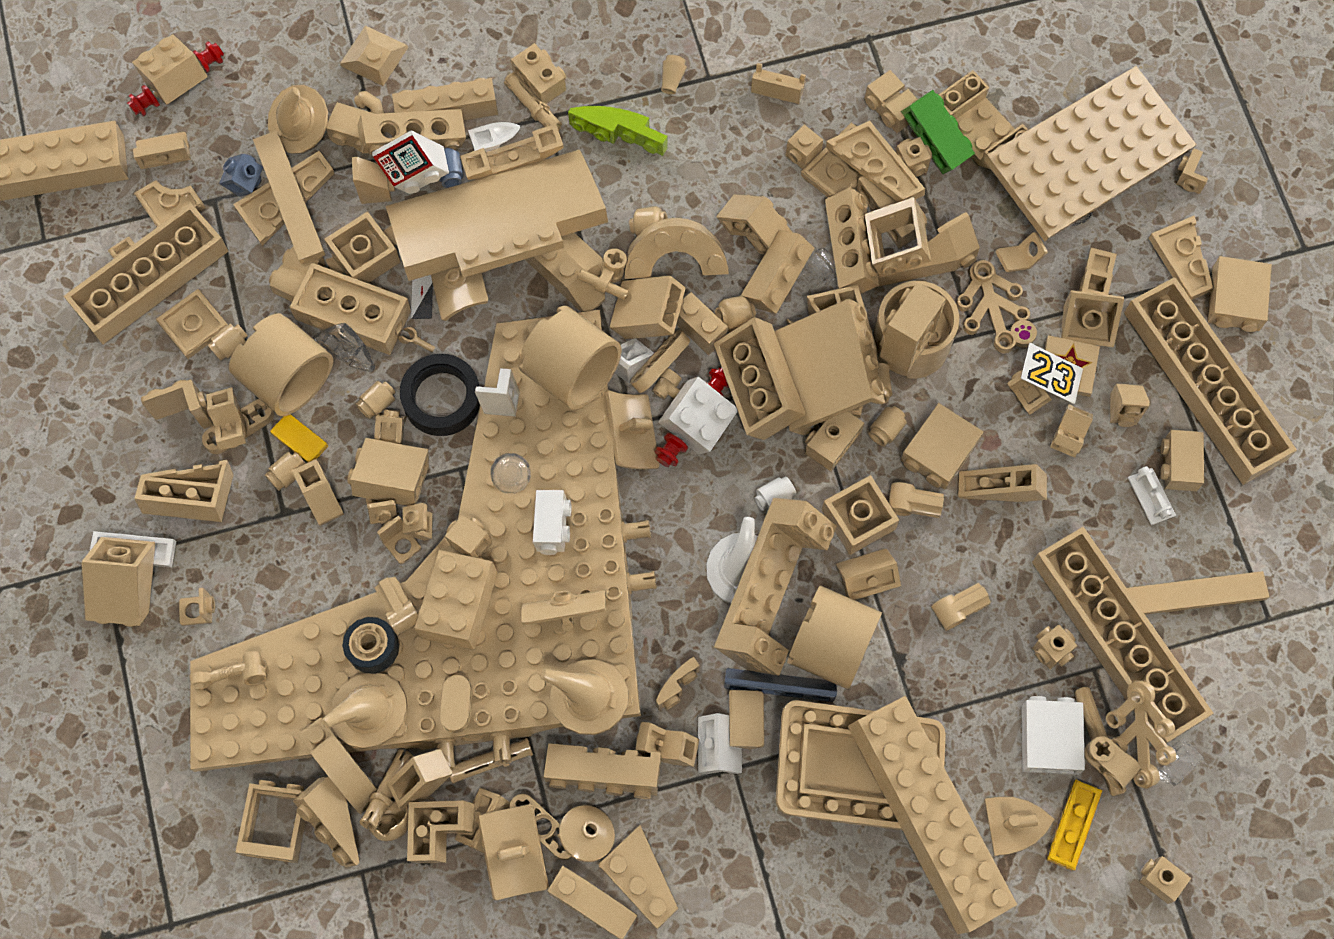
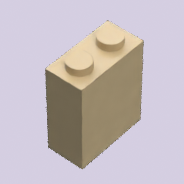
(1239, 294)
(649, 308)
(941, 446)
(389, 472)

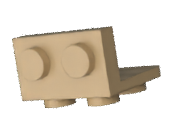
(177, 398)

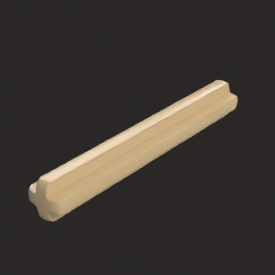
(1094, 725)

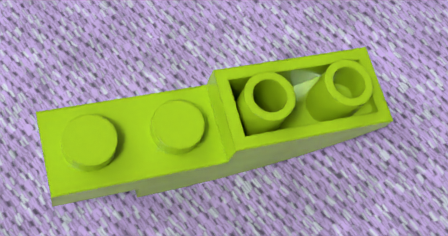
(611, 122)

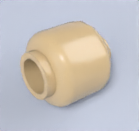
(644, 217)
(735, 311)

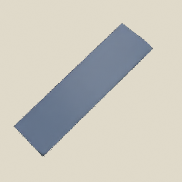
(780, 685)

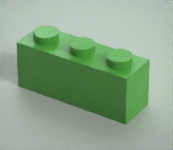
(939, 131)

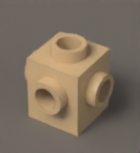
(915, 155)
(1050, 654)

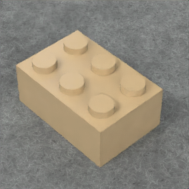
(911, 326)
(456, 600)

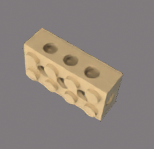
(347, 293)

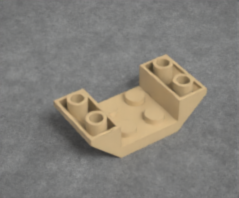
(978, 117)

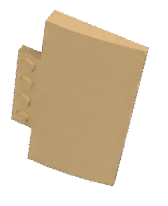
(497, 217)

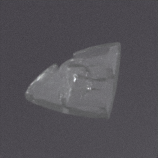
(346, 346)

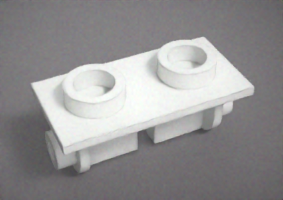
(1151, 495)

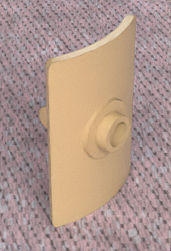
(456, 292)
(632, 430)
(564, 607)
(513, 852)

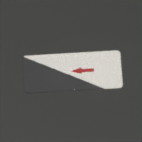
(422, 298)

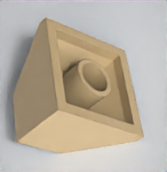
(374, 55)

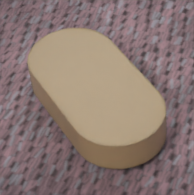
(456, 703)

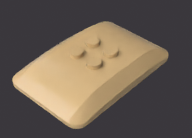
(825, 771)

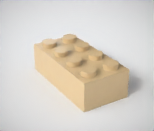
(759, 379)

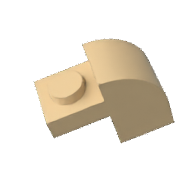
(227, 418)
(1071, 431)
(675, 746)

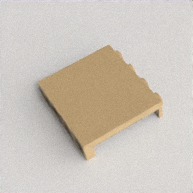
(831, 363)

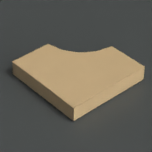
(164, 202)

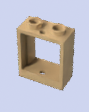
(882, 221)
(246, 847)

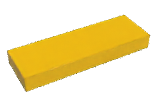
(1074, 825)

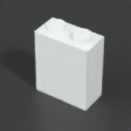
(1052, 736)

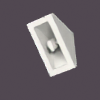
(632, 358)

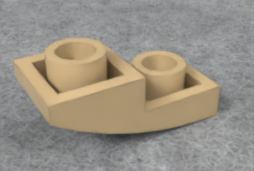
(671, 690)

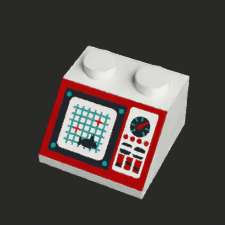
(412, 161)

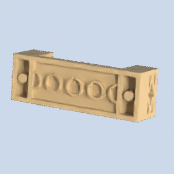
(747, 625)

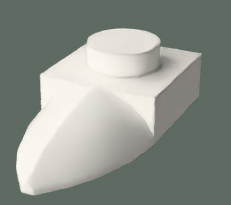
(492, 135)

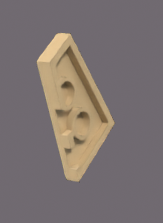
(1183, 257)

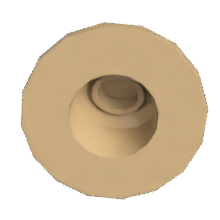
(299, 118)
(587, 696)
(367, 710)

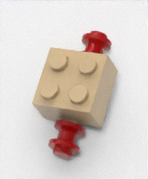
(171, 71)

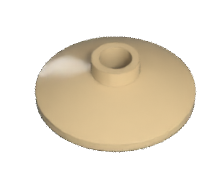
(577, 840)

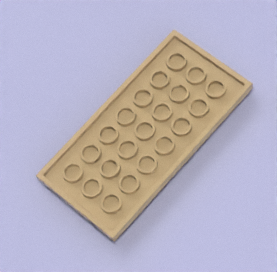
(1089, 153)

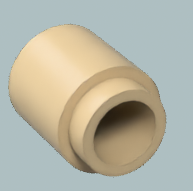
(226, 341)
(376, 399)
(887, 426)
(281, 473)

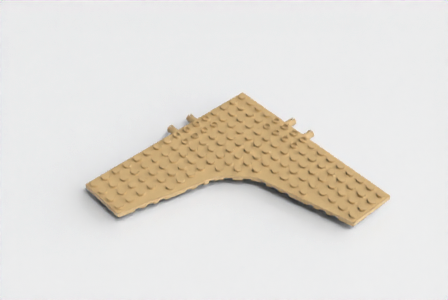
(306, 659)

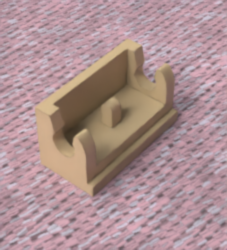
(777, 85)

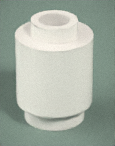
(777, 488)

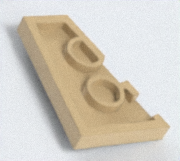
(640, 878)

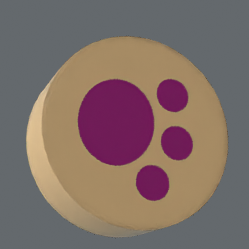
(1024, 332)

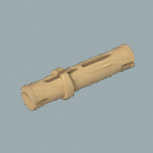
(539, 110)
(485, 761)
(381, 799)

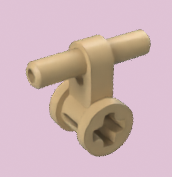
(611, 272)

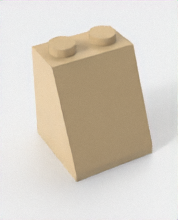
(118, 581)

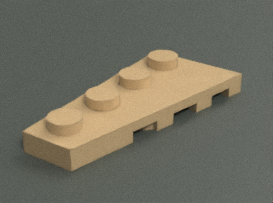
(877, 161)
(260, 207)

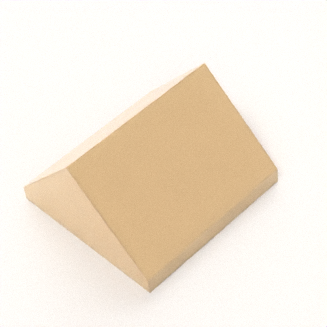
(1091, 318)

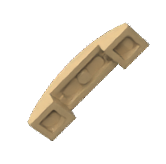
(521, 153)

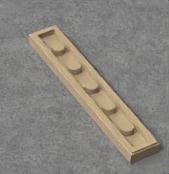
(289, 197)
(1201, 593)

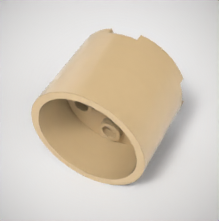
(940, 343)
(570, 357)
(281, 364)
(834, 637)

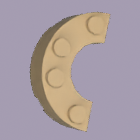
(672, 236)

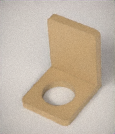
(1019, 257)
(392, 533)
(206, 608)

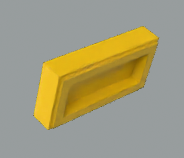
(299, 438)

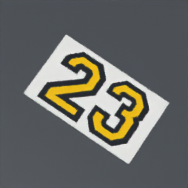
(1051, 373)

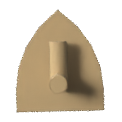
(1015, 824)

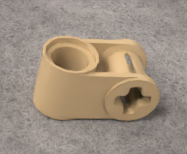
(1113, 764)

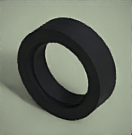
(427, 367)

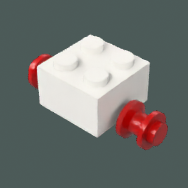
(696, 418)

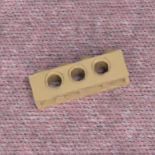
(448, 122)
(850, 240)

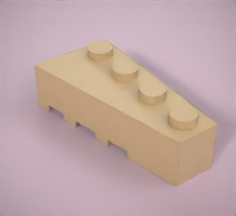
(603, 770)

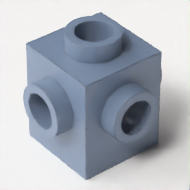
(241, 174)

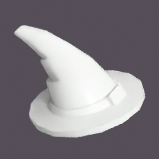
(730, 559)

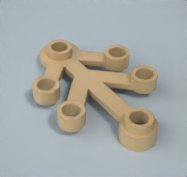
(992, 303)
(1143, 730)

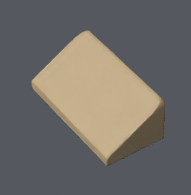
(746, 719)
(484, 803)

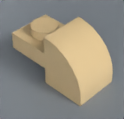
(1098, 272)

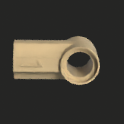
(908, 500)
(399, 609)
(954, 609)

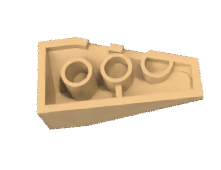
(949, 250)

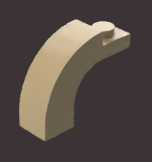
(338, 765)

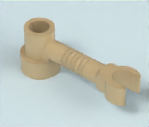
(667, 384)
(251, 669)

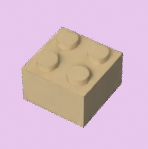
(362, 249)
(860, 514)

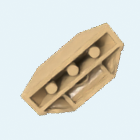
(562, 271)

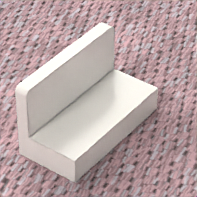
(502, 399)
(714, 746)

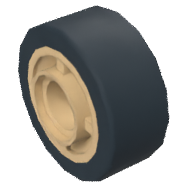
(362, 633)

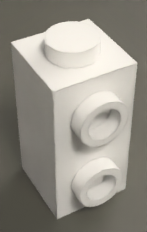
(550, 521)

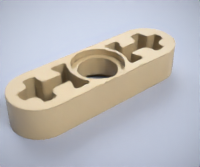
(660, 361)
(259, 422)
(553, 847)

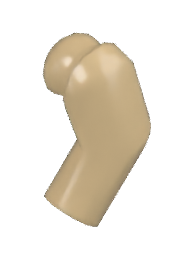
(367, 99)

